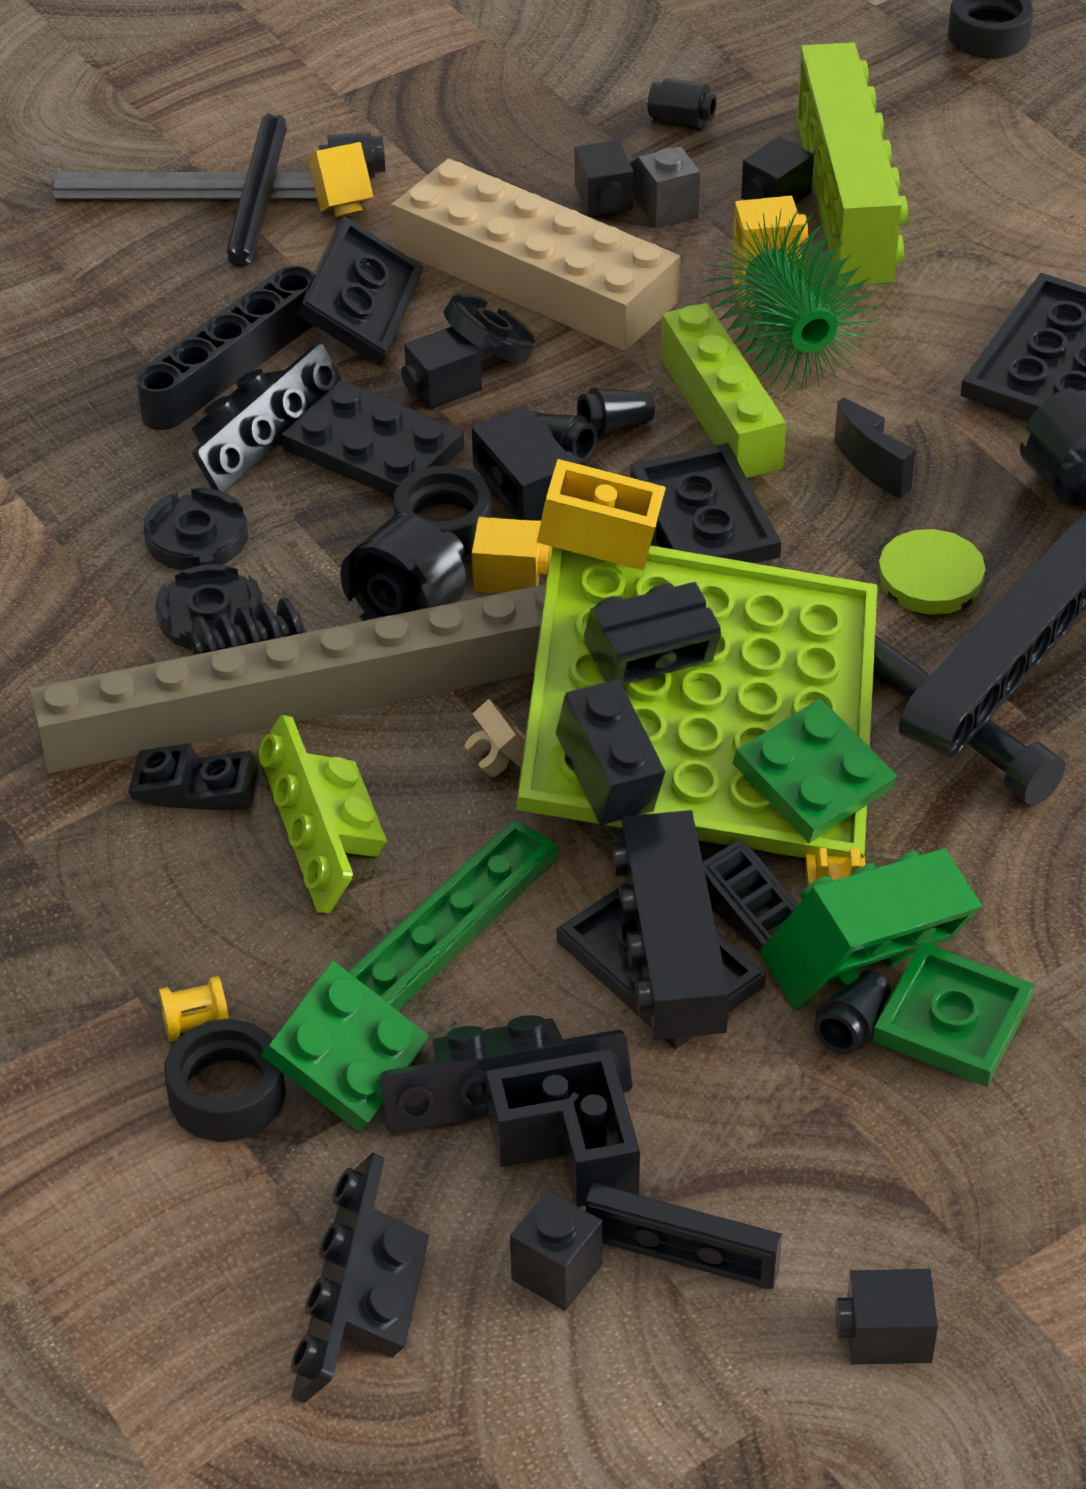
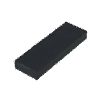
(686, 1236)

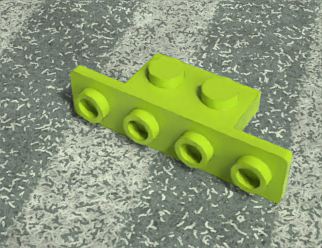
(322, 811)

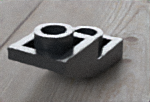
(873, 453)
(181, 779)

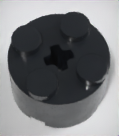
(1059, 445)
(404, 568)

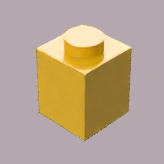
(340, 179)
(507, 555)

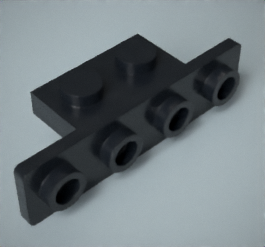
(252, 418)
(456, 1082)
(364, 1283)

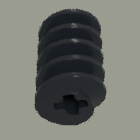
(245, 629)

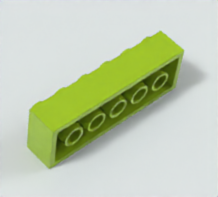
(852, 162)

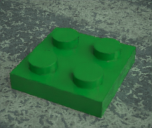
(814, 769)
(954, 1013)
(342, 1043)

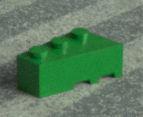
(867, 920)

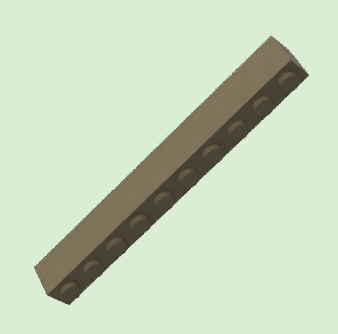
(289, 676)

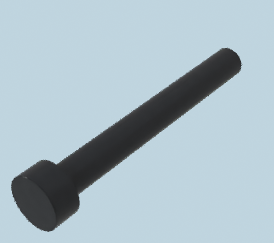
(1030, 770)

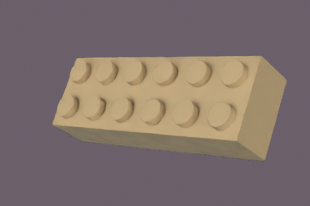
(537, 253)

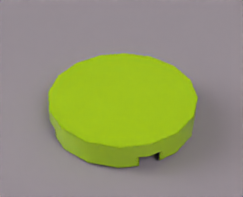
(931, 571)

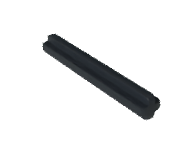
(256, 190)

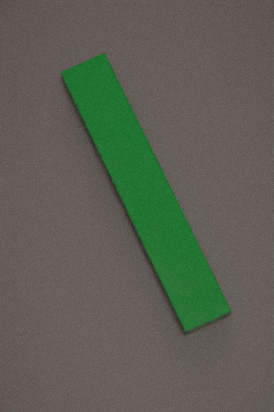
(455, 913)

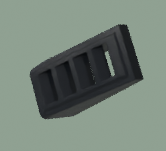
(734, 873)

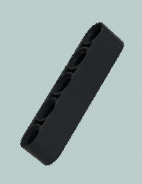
(223, 349)

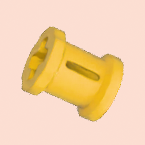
(175, 1002)

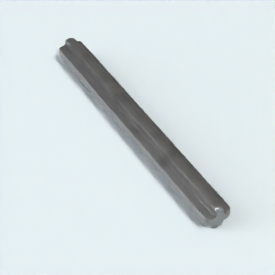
(174, 186)

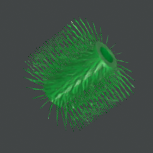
(791, 300)

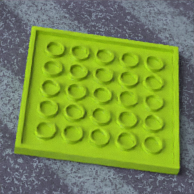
(778, 651)

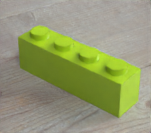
(722, 389)

